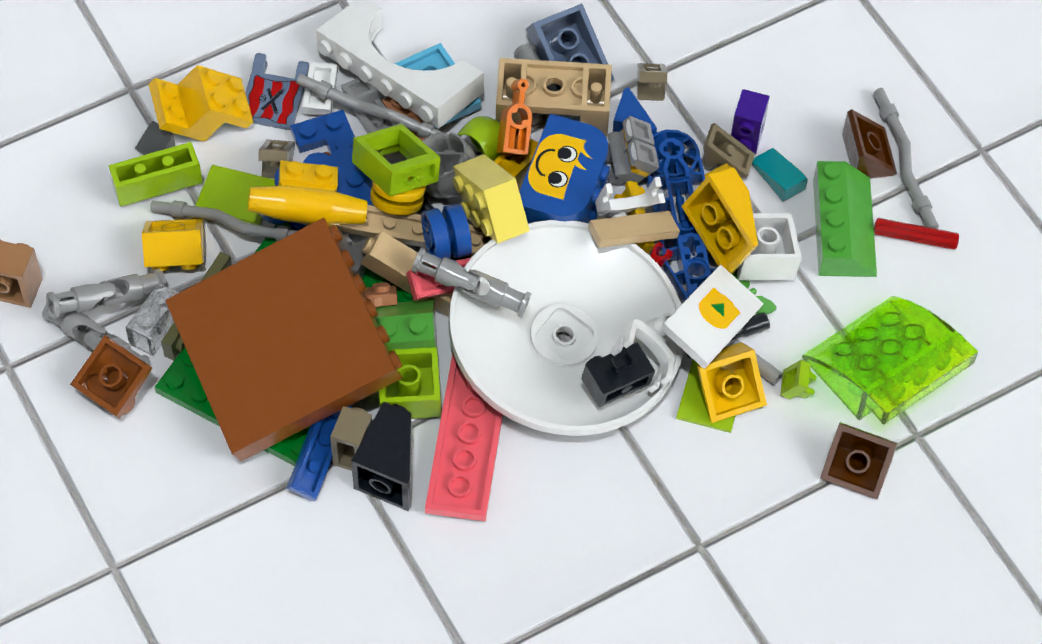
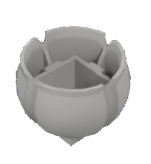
(452, 151)

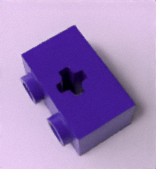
(750, 119)

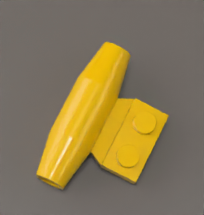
(307, 195)

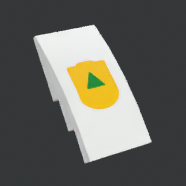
(711, 316)

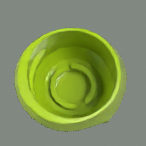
(483, 134)

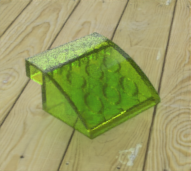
(890, 358)

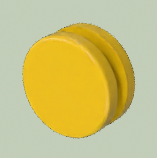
(400, 204)

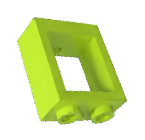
(421, 165)

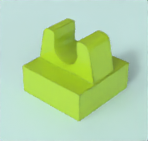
(796, 380)

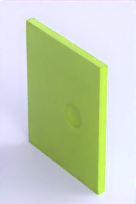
(229, 192)
(693, 404)

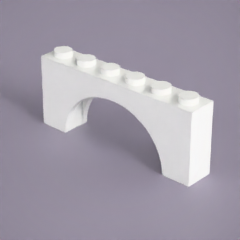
(430, 94)

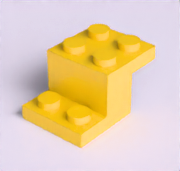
(200, 103)

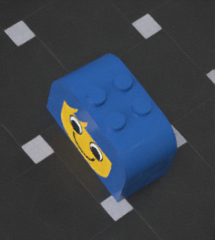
(566, 172)

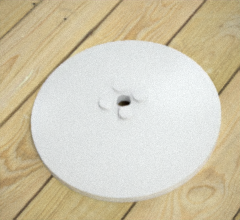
(574, 290)

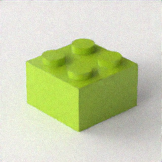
(419, 384)

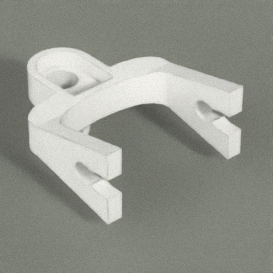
(623, 206)
(655, 340)

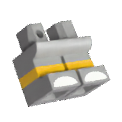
(631, 152)

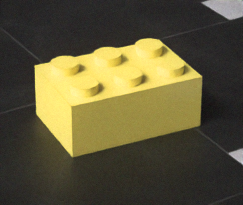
(490, 198)

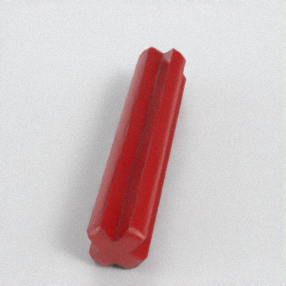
(916, 233)

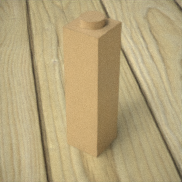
(392, 261)

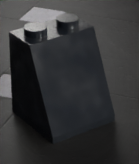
(385, 457)

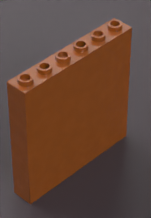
(284, 339)

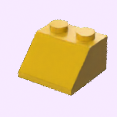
(173, 243)

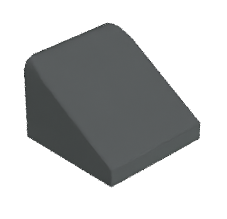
(155, 140)

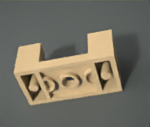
(582, 92)

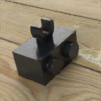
(617, 375)

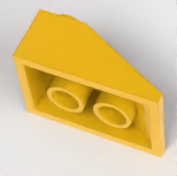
(723, 217)

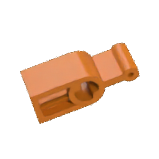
(512, 136)

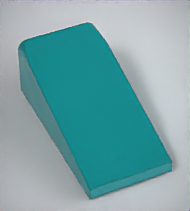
(780, 174)

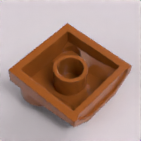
(112, 377)

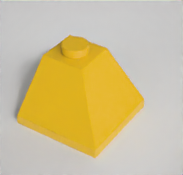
(732, 383)

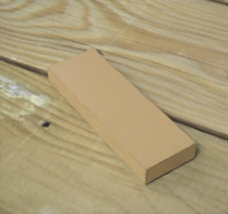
(633, 229)

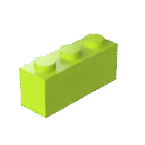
(155, 174)

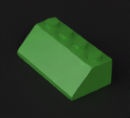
(843, 221)
(409, 324)

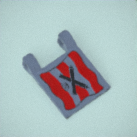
(274, 98)

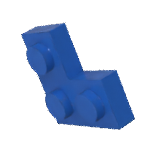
(326, 130)

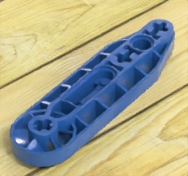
(678, 180)

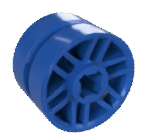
(446, 232)

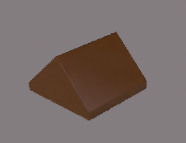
(868, 146)
(858, 460)

